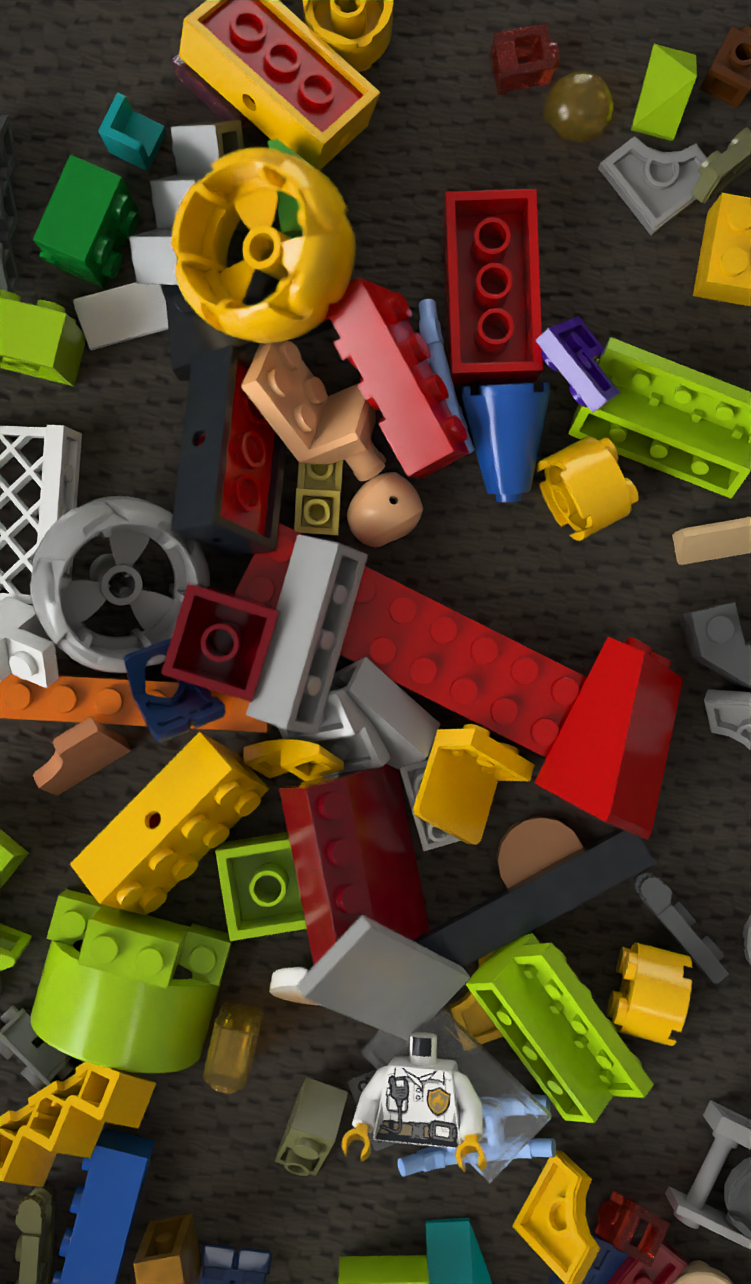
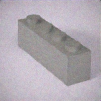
(308, 634)

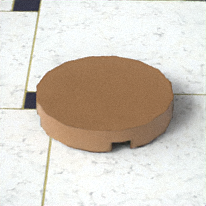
(533, 847)

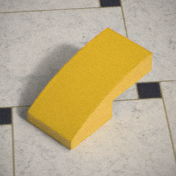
(291, 755)

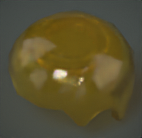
(579, 106)

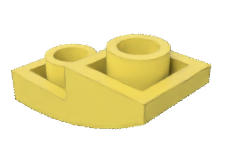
(318, 498)

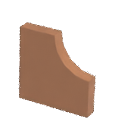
(79, 755)

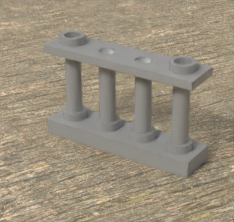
(729, 1131)

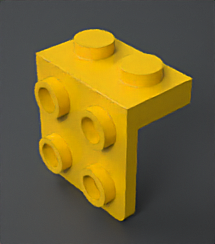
(464, 778)

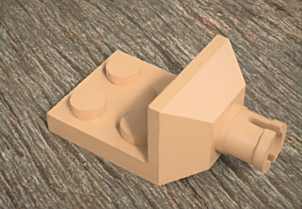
(307, 419)

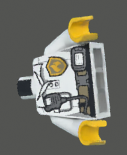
(420, 1104)

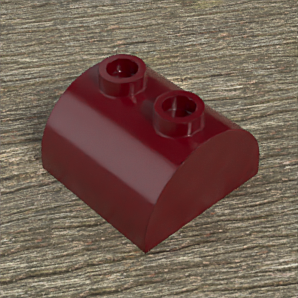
(220, 641)

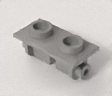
(41, 1062)

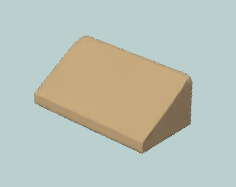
(713, 541)

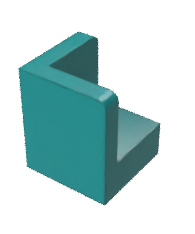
(131, 134)

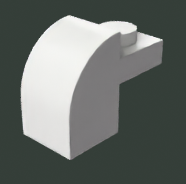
(24, 645)

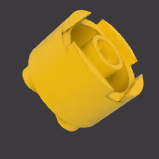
(352, 27)
(586, 486)
(651, 993)

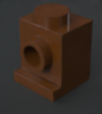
(731, 69)

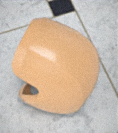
(378, 521)

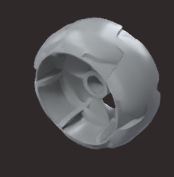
(66, 603)

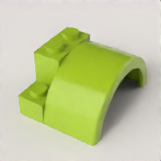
(119, 994)

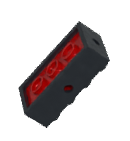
(227, 461)

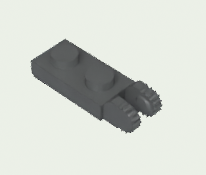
(678, 924)

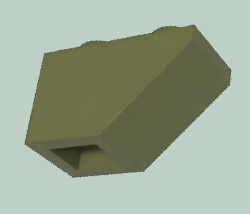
(311, 1128)

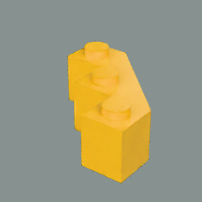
(68, 1120)

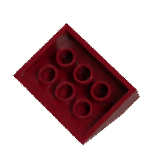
(353, 855)

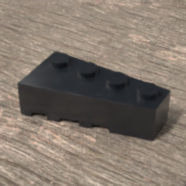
(193, 336)

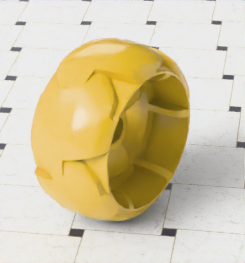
(311, 267)

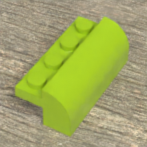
(672, 419)
(557, 1029)

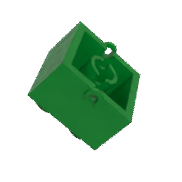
(87, 222)

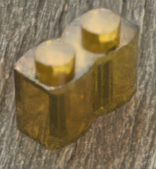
(232, 1047)

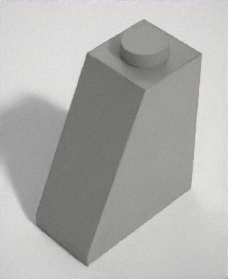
(399, 720)

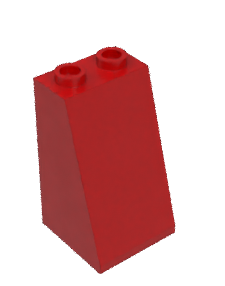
(617, 737)

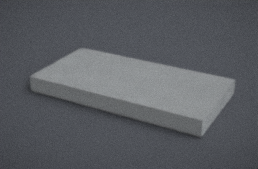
(383, 979)

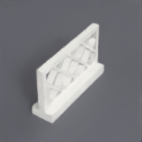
(58, 490)

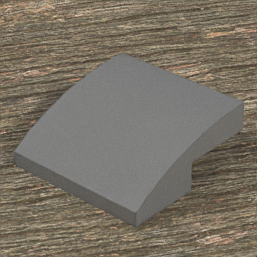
(346, 734)

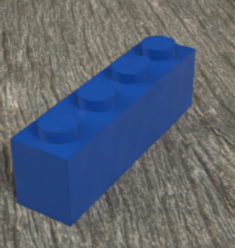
(105, 1210)

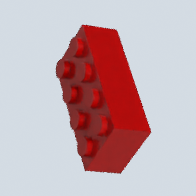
(492, 286)

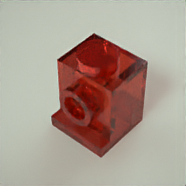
(528, 45)
(619, 1221)

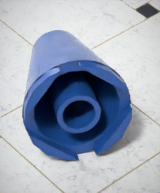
(507, 434)

